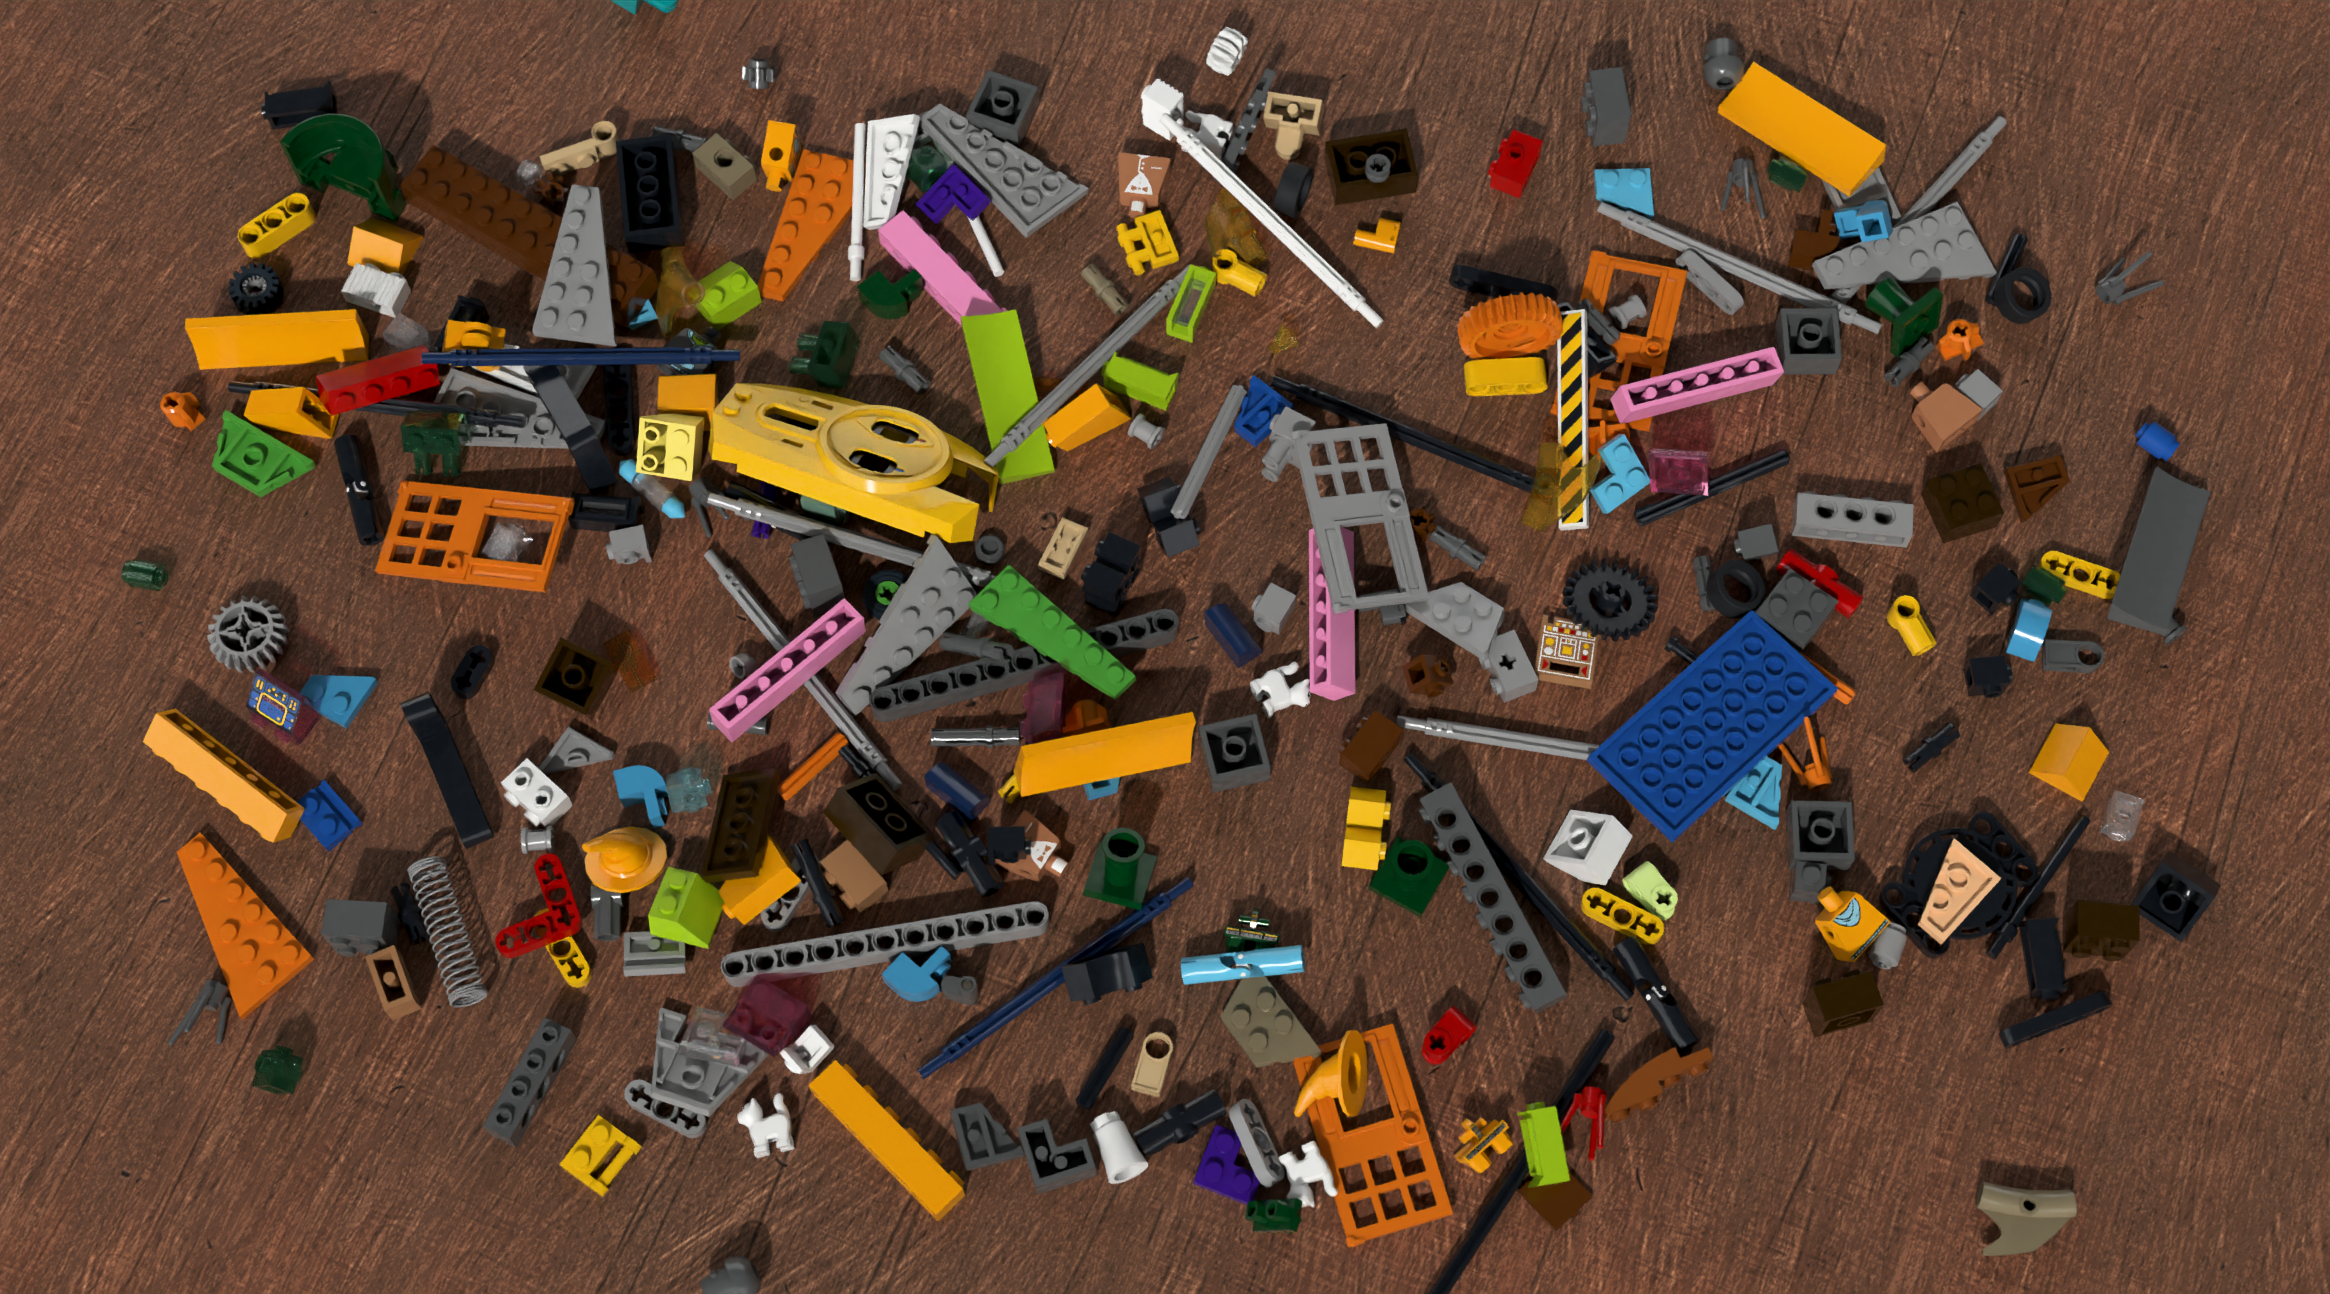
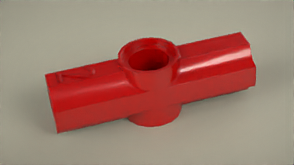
(1823, 578)

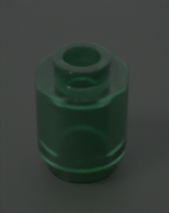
(1787, 174)
(145, 574)
(2044, 585)

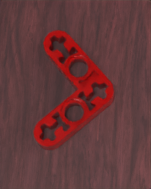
(552, 919)

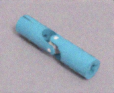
(1264, 963)

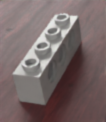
(1808, 523)

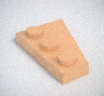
(1956, 892)

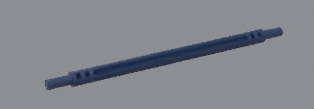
(580, 356)
(1053, 978)

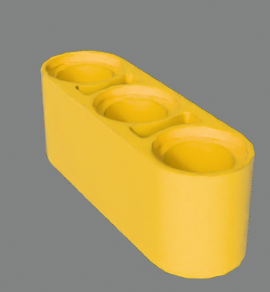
(271, 237)
(1505, 376)

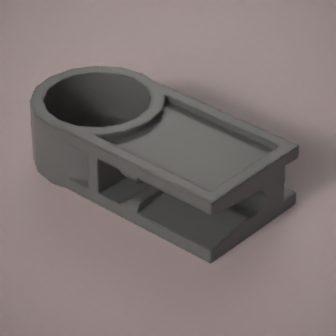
(2063, 656)

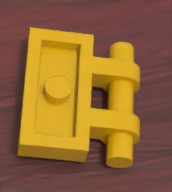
(1155, 238)

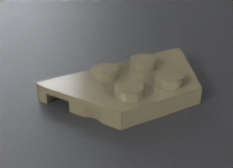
(1266, 1025)

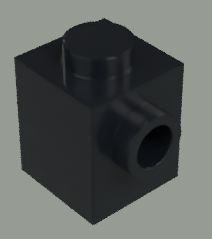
(1996, 589)
(1987, 676)

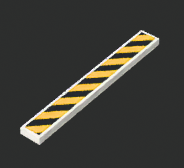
(1573, 403)

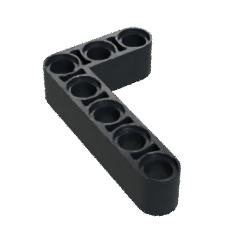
(572, 426)
(448, 769)

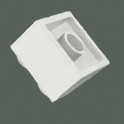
(1588, 846)

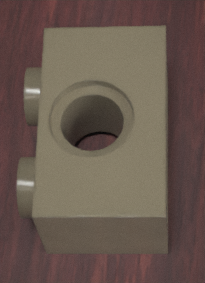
(730, 179)

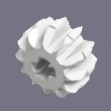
(1227, 51)

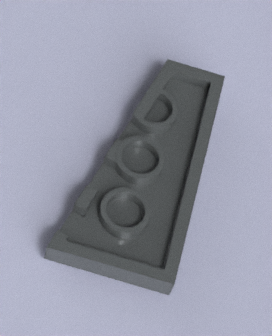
(1247, 121)

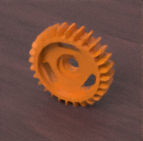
(1510, 327)

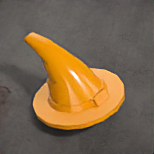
(625, 859)
(1339, 1077)

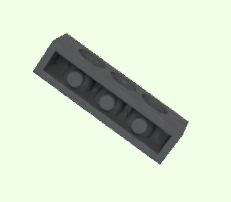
(530, 1082)

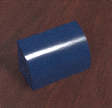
(1231, 634)
(956, 791)

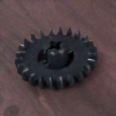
(1610, 588)

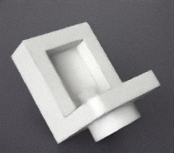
(807, 1051)

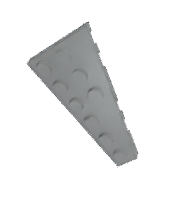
(1007, 175)
(1916, 252)
(475, 392)

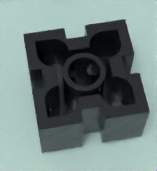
(1111, 574)

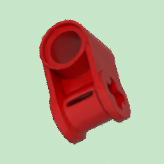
(1450, 1032)

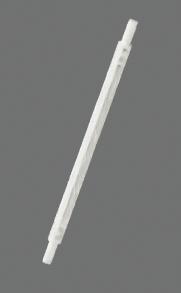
(1271, 220)

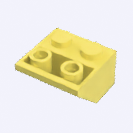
(670, 445)

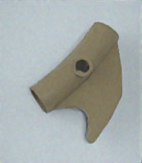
(2021, 1228)

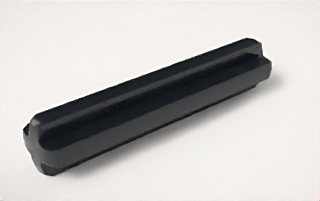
(2008, 263)
(1104, 1068)

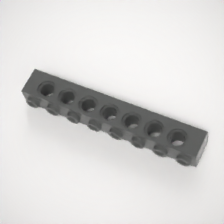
(1447, 801)

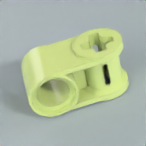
(1650, 887)

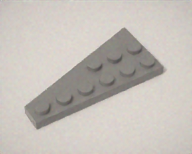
(578, 285)
(912, 621)

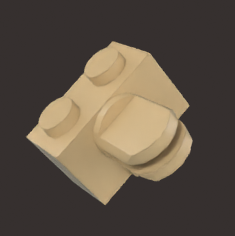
(1292, 118)

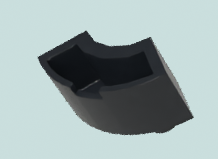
(1121, 969)

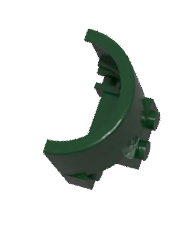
(358, 162)

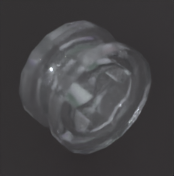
(527, 172)

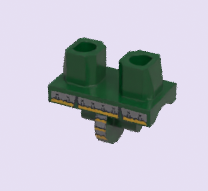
(1237, 935)
(1274, 1215)

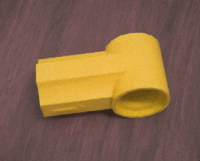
(1239, 273)
(1911, 628)

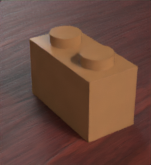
(853, 876)
(393, 982)

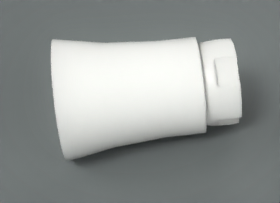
(1117, 1148)

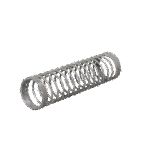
(476, 989)

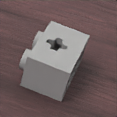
(1514, 682)

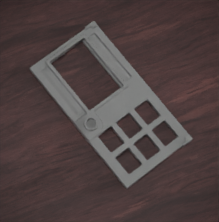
(1359, 509)

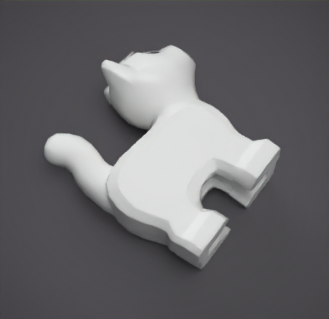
(1211, 131)
(1277, 690)
(768, 1129)
(1306, 1171)

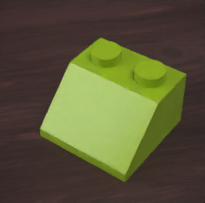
(728, 295)
(685, 909)

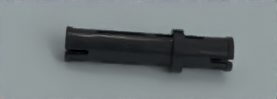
(822, 894)

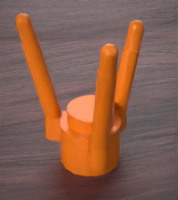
(1817, 773)

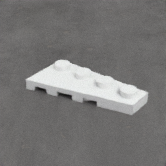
(887, 162)

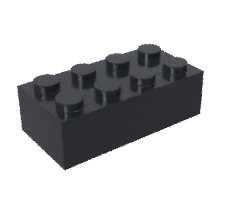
(650, 193)

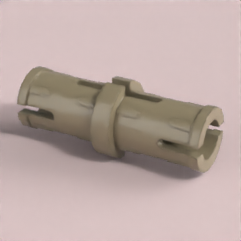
(1104, 289)

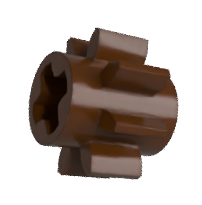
(543, 184)
(1421, 515)

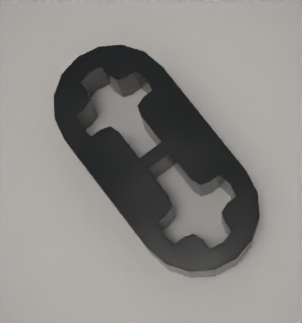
(468, 667)

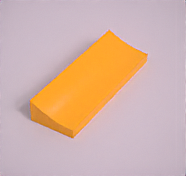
(1803, 129)
(278, 339)
(1104, 754)

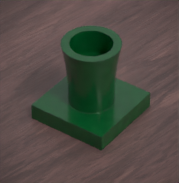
(1909, 318)
(1121, 869)
(1406, 888)

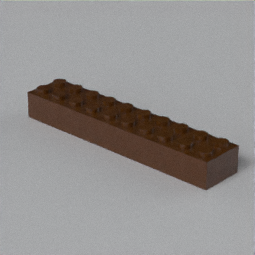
(513, 225)

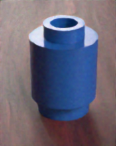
(2157, 440)

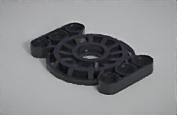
(1927, 869)

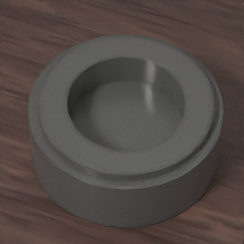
(989, 549)

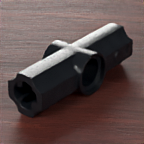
(969, 853)
(1179, 1123)

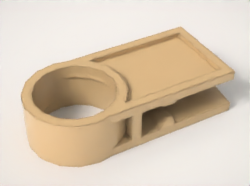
(1152, 1071)

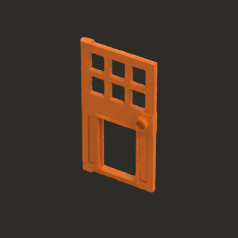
(1632, 349)
(460, 559)
(1377, 1140)

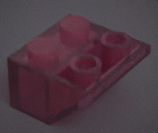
(767, 1017)

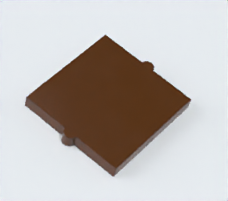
(1556, 1201)

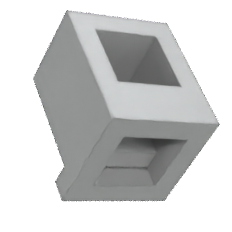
(629, 545)

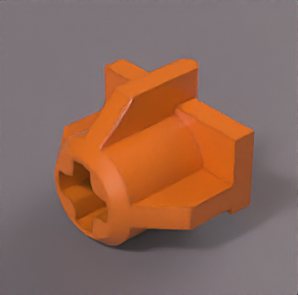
(1959, 339)
(182, 409)
(1602, 434)
(1086, 717)

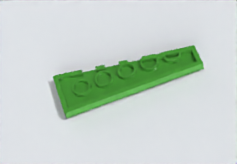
(1033, 618)

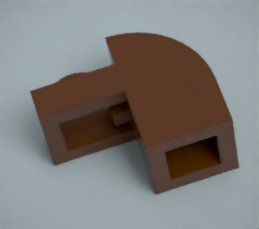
(1812, 246)

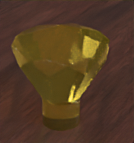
(1284, 339)

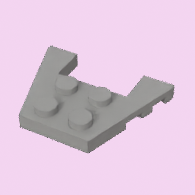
(691, 1081)

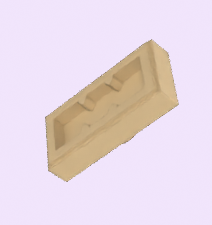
(1063, 548)

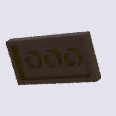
(740, 825)

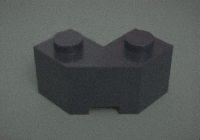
(1172, 533)

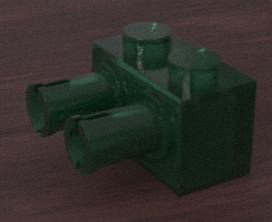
(831, 356)
(435, 433)

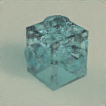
(688, 790)

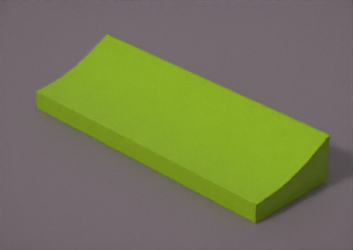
(1006, 391)

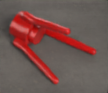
(1592, 1106)

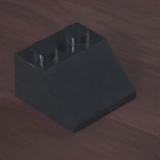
(2176, 896)

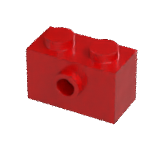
(1515, 163)

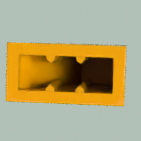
(290, 411)
(1085, 418)
(752, 895)

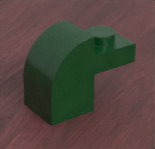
(889, 300)

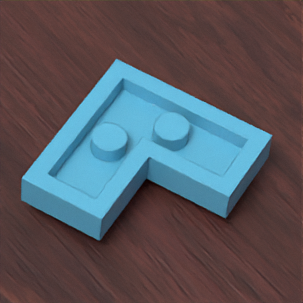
(1626, 474)

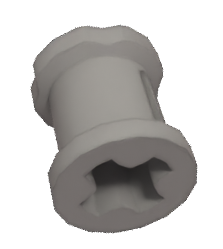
(1627, 312)
(1146, 431)
(537, 839)

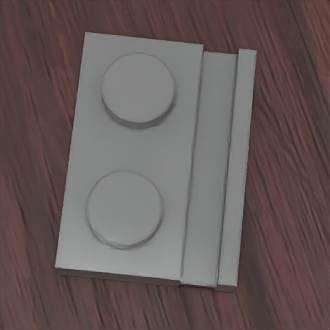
(652, 955)

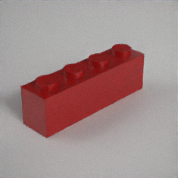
(376, 381)

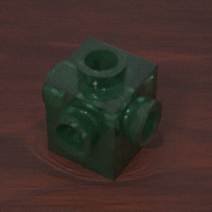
(925, 167)
(277, 1071)

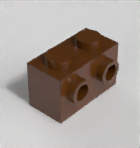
(1370, 746)

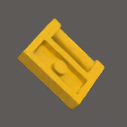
(593, 1149)

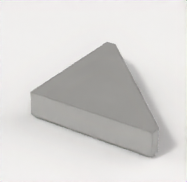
(574, 751)

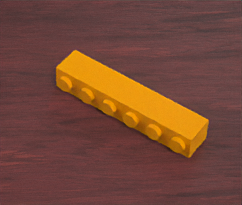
(223, 775)
(887, 1140)

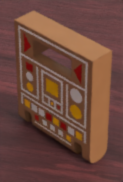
(1565, 645)

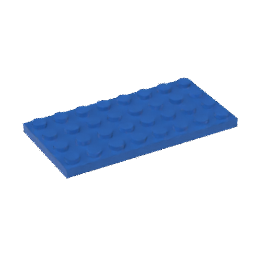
(1711, 725)

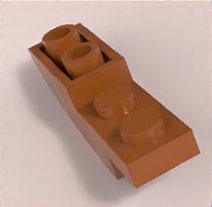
(1644, 1085)

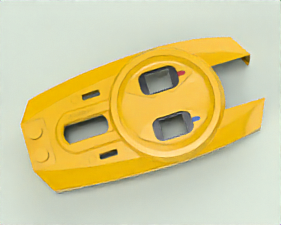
(826, 459)

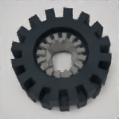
(259, 277)

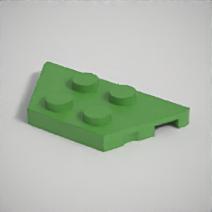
(256, 458)

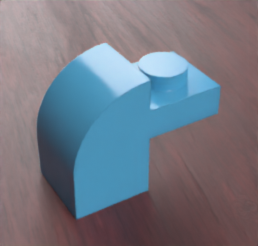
(1867, 221)
(2028, 629)
(641, 785)
(917, 982)

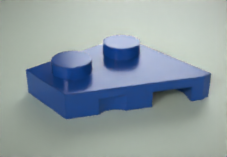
(1258, 411)

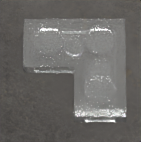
(706, 1042)

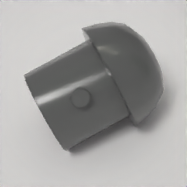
(1723, 65)
(736, 1277)

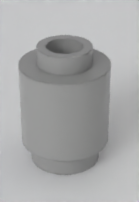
(1888, 946)

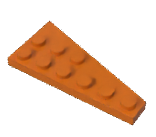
(810, 218)
(248, 939)

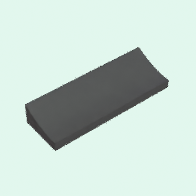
(2159, 554)

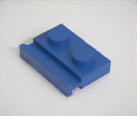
(327, 816)

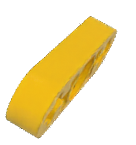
(2092, 570)
(1634, 911)
(566, 970)

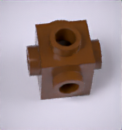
(1428, 675)

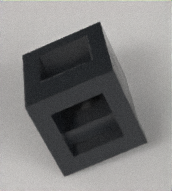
(1008, 844)

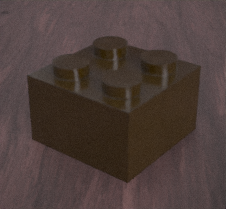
(1962, 503)
(576, 678)
(2101, 929)
(1842, 1002)

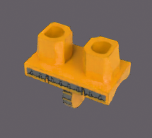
(1493, 1134)

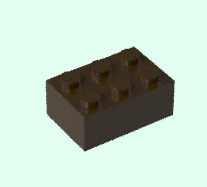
(1347, 164)
(878, 823)

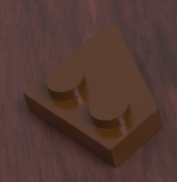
(2035, 484)

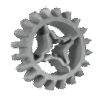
(235, 626)

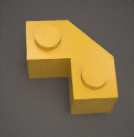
(1364, 828)

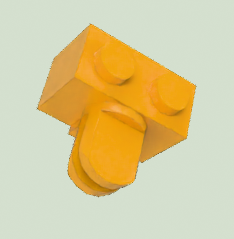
(473, 336)

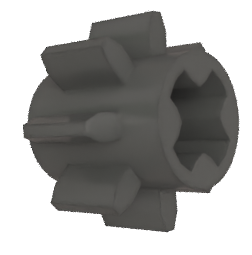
(758, 73)

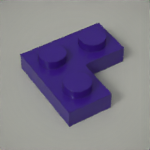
(951, 190)
(1218, 1170)

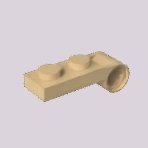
(583, 153)

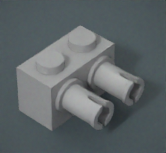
(1282, 446)

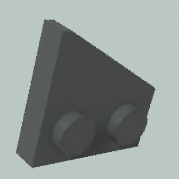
(981, 1138)

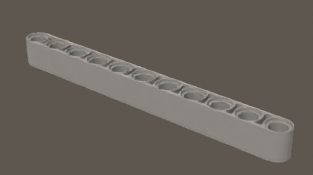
(871, 939)

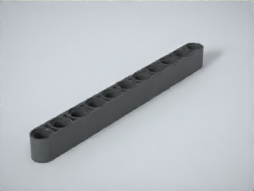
(1014, 675)

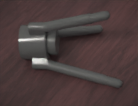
(1743, 176)
(2112, 288)
(700, 490)
(210, 997)

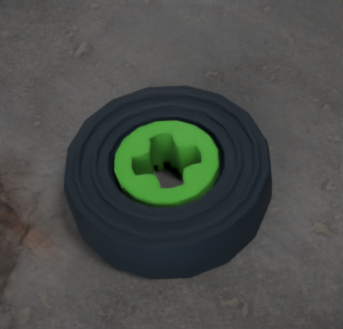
(875, 588)

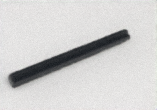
(1717, 485)

